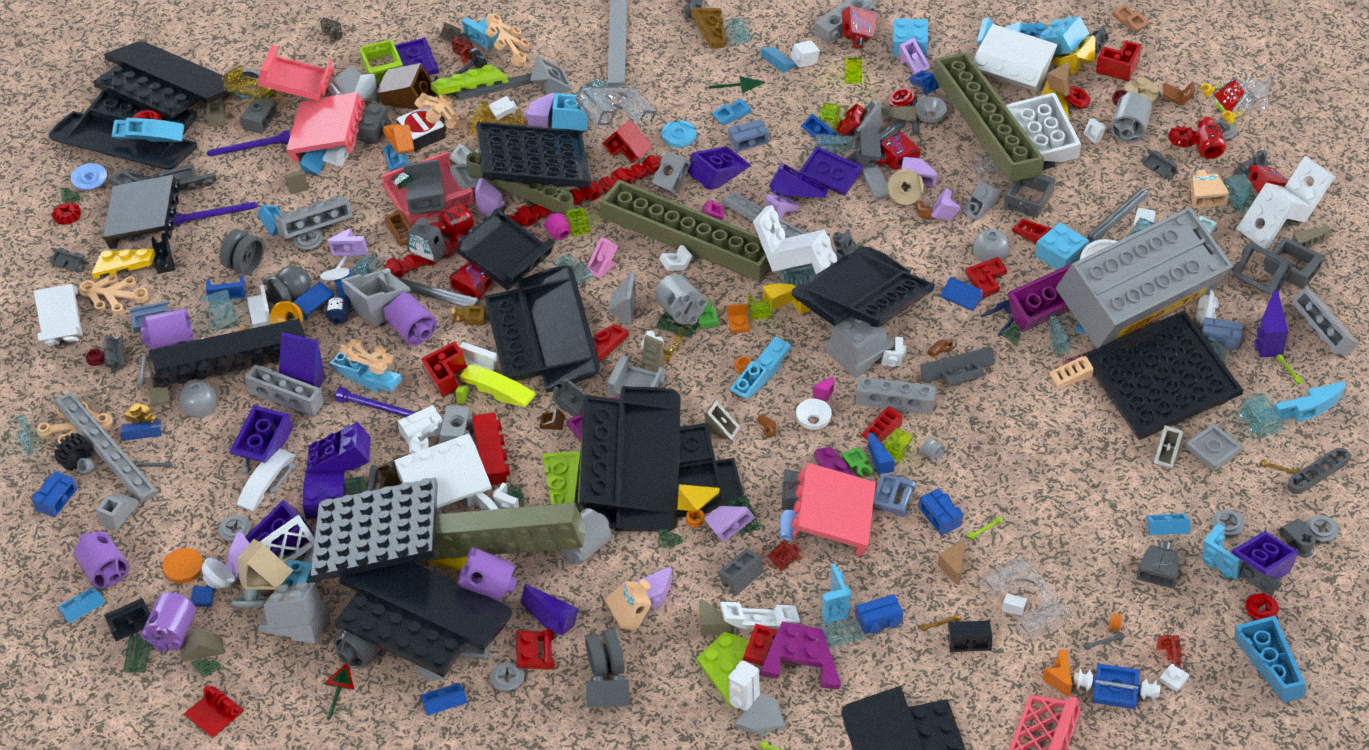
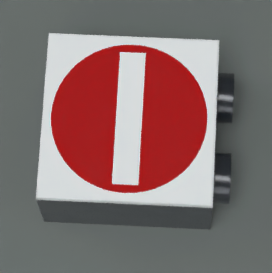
(422, 131)

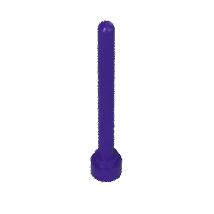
(282, 138)
(180, 219)
(343, 395)

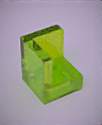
(853, 70)
(830, 112)
(578, 222)
(759, 309)
(897, 444)

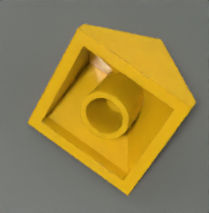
(1080, 56)
(695, 497)

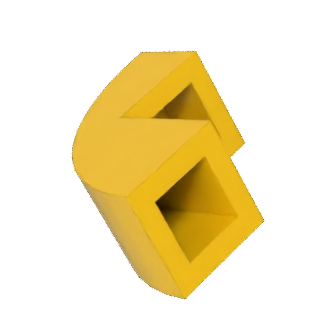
(780, 294)

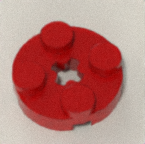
(851, 120)

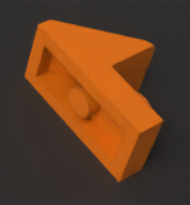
(399, 137)
(738, 318)
(1060, 675)

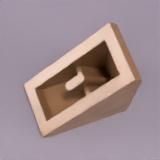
(1060, 79)
(952, 561)

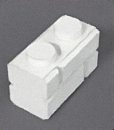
(421, 424)
(744, 685)

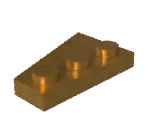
(710, 25)

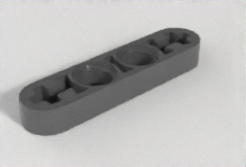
(1321, 473)

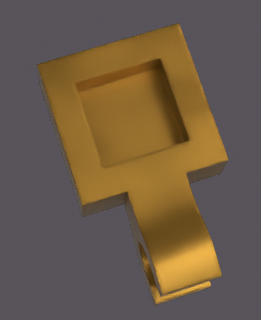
(471, 314)
(138, 413)

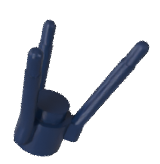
(999, 306)

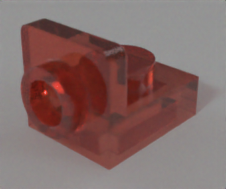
(462, 48)
(784, 554)
(1171, 644)

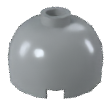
(991, 244)
(197, 399)

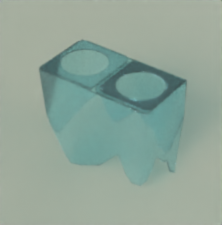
(223, 308)

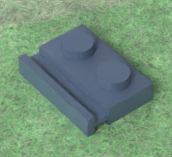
(139, 314)

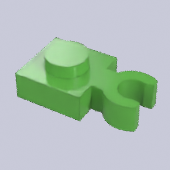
(709, 317)
(857, 461)

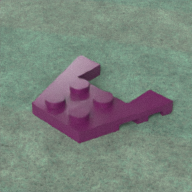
(801, 646)

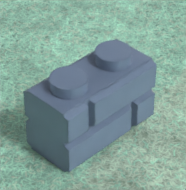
(748, 135)
(1222, 331)

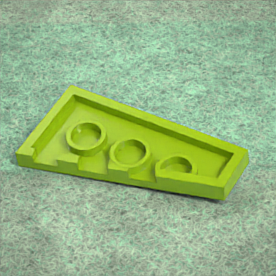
(469, 80)
(562, 476)

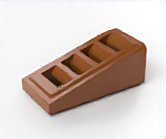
(394, 218)

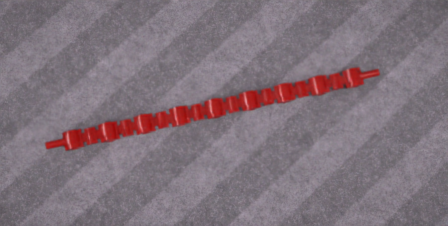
(529, 215)

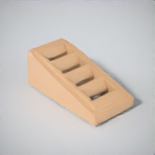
(1078, 364)

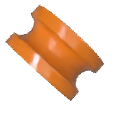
(698, 522)
(1115, 622)

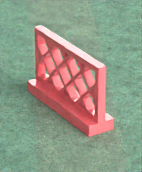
(1061, 734)

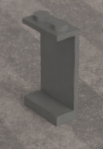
(426, 189)

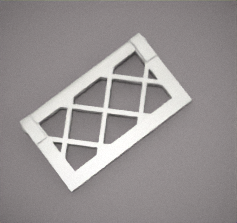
(284, 530)

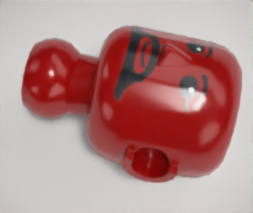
(1209, 139)
(454, 220)

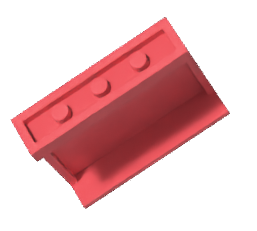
(294, 76)
(326, 124)
(452, 192)
(834, 506)

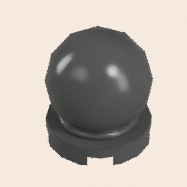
(287, 285)

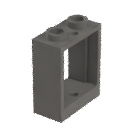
(1044, 184)
(1301, 252)
(1278, 278)

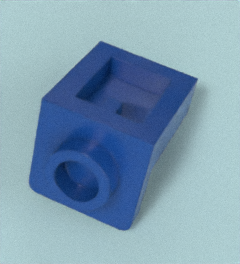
(924, 80)

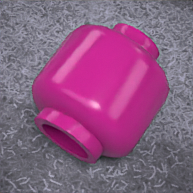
(557, 226)

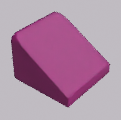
(713, 209)
(824, 389)

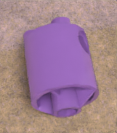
(410, 319)
(167, 329)
(100, 559)
(487, 574)
(169, 621)

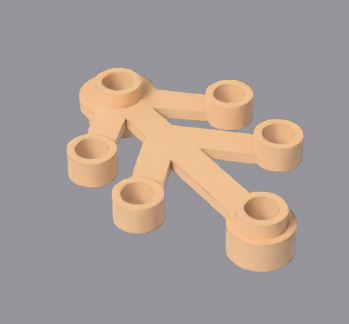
(494, 22)
(440, 106)
(91, 290)
(356, 353)
(50, 429)

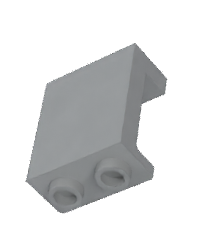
(633, 376)

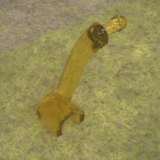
(678, 338)

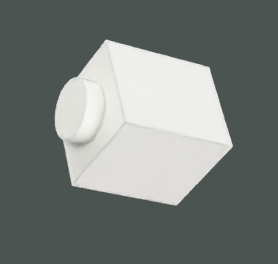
(805, 54)

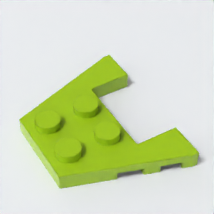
(721, 659)

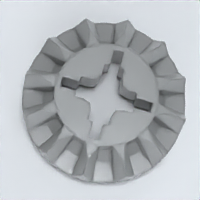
(1229, 129)
(314, 235)
(1223, 516)
(1320, 521)
(230, 523)
(499, 673)

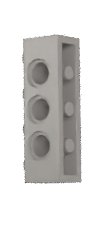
(831, 26)
(284, 390)
(896, 394)

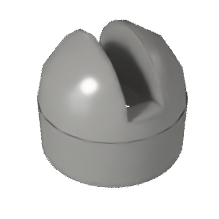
(85, 465)

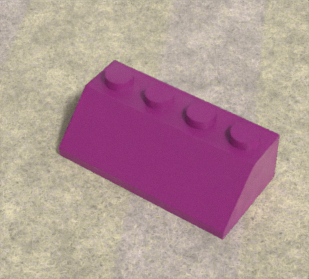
(1038, 300)

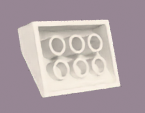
(1015, 57)
(1047, 127)
(454, 466)

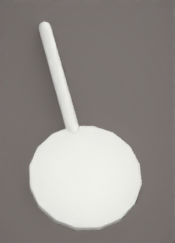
(336, 273)

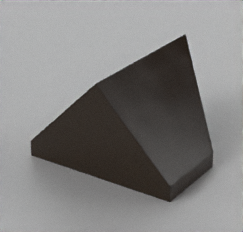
(389, 474)

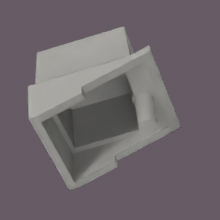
(372, 293)
(857, 345)
(296, 613)

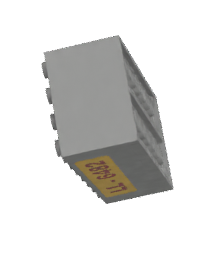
(1143, 277)

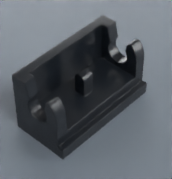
(163, 257)
(127, 619)
(970, 636)

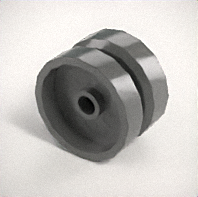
(241, 251)
(605, 653)

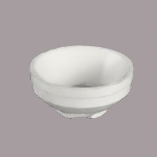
(813, 408)
(217, 574)

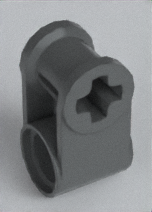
(1299, 537)

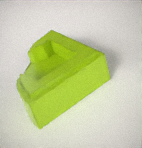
(461, 394)

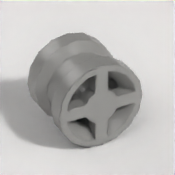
(932, 449)

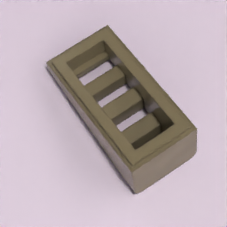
(905, 113)
(216, 117)
(1311, 236)
(651, 357)

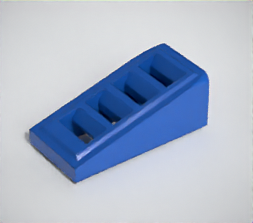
(882, 459)

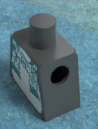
(426, 241)

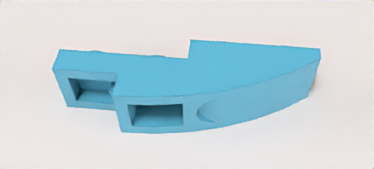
(148, 129)
(762, 369)
(360, 374)
(1316, 402)

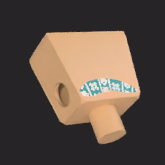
(1208, 190)
(629, 603)

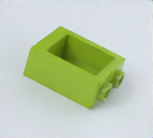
(384, 49)

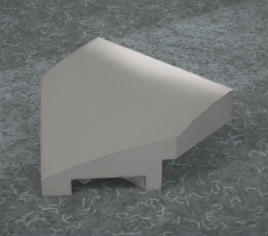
(762, 716)

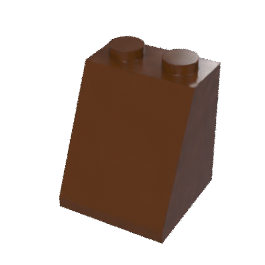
(404, 85)

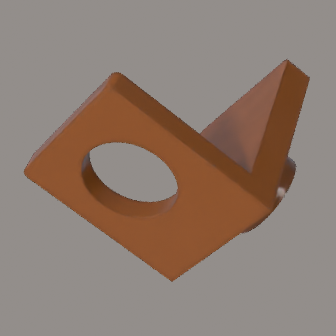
(1177, 96)

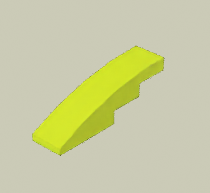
(499, 386)

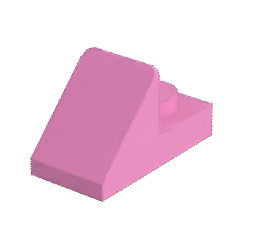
(602, 257)

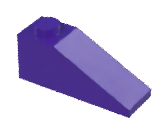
(549, 610)

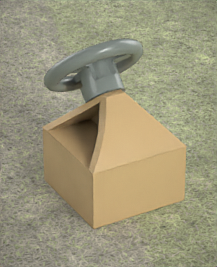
(259, 570)

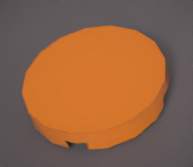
(182, 565)

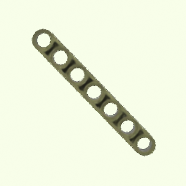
(543, 195)

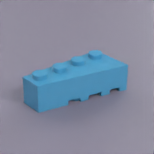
(1271, 655)

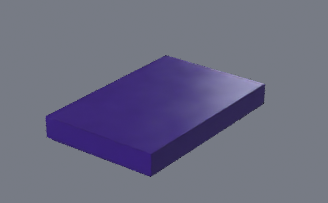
(417, 52)
(831, 170)

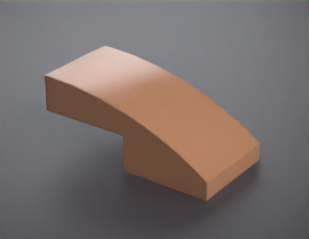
(1132, 20)

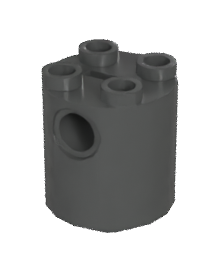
(354, 650)

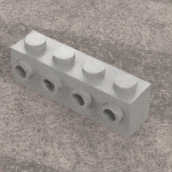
(313, 217)
(1325, 322)

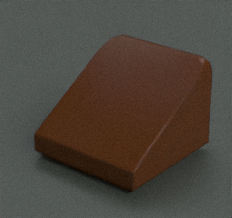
(552, 420)

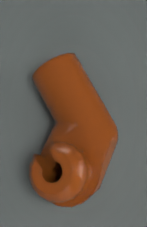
(923, 212)
(941, 346)
(769, 425)

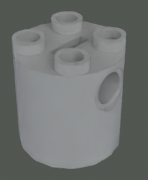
(1131, 117)
(680, 299)
(596, 535)

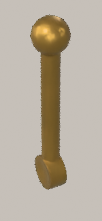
(1264, 463)
(924, 627)

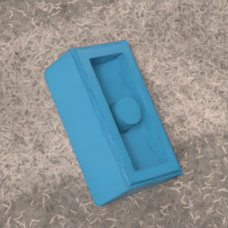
(777, 59)
(394, 160)
(313, 161)
(267, 216)
(1168, 524)
(81, 604)

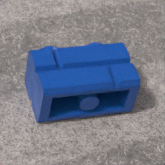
(54, 494)
(940, 511)
(879, 614)

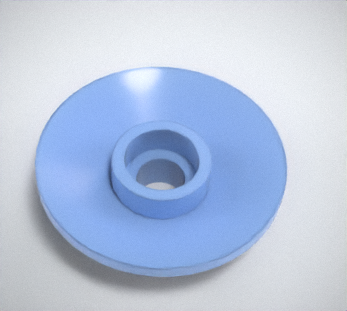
(88, 176)

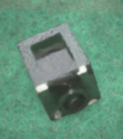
(331, 29)

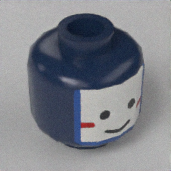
(338, 310)

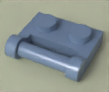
(887, 491)

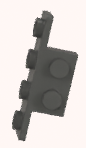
(187, 177)
(958, 367)

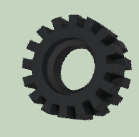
(72, 450)

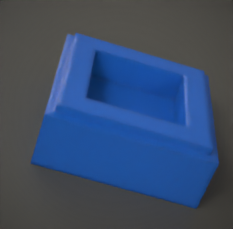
(202, 596)

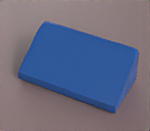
(815, 126)
(962, 294)
(140, 430)
(443, 698)

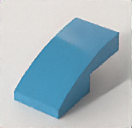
(726, 114)

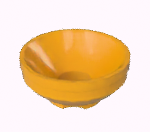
(282, 309)

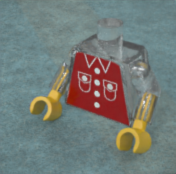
(1233, 97)

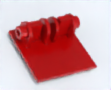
(213, 711)

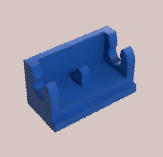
(235, 290)
(313, 299)

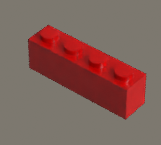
(489, 447)

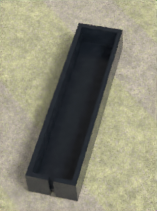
(219, 354)

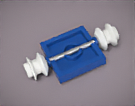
(1116, 686)

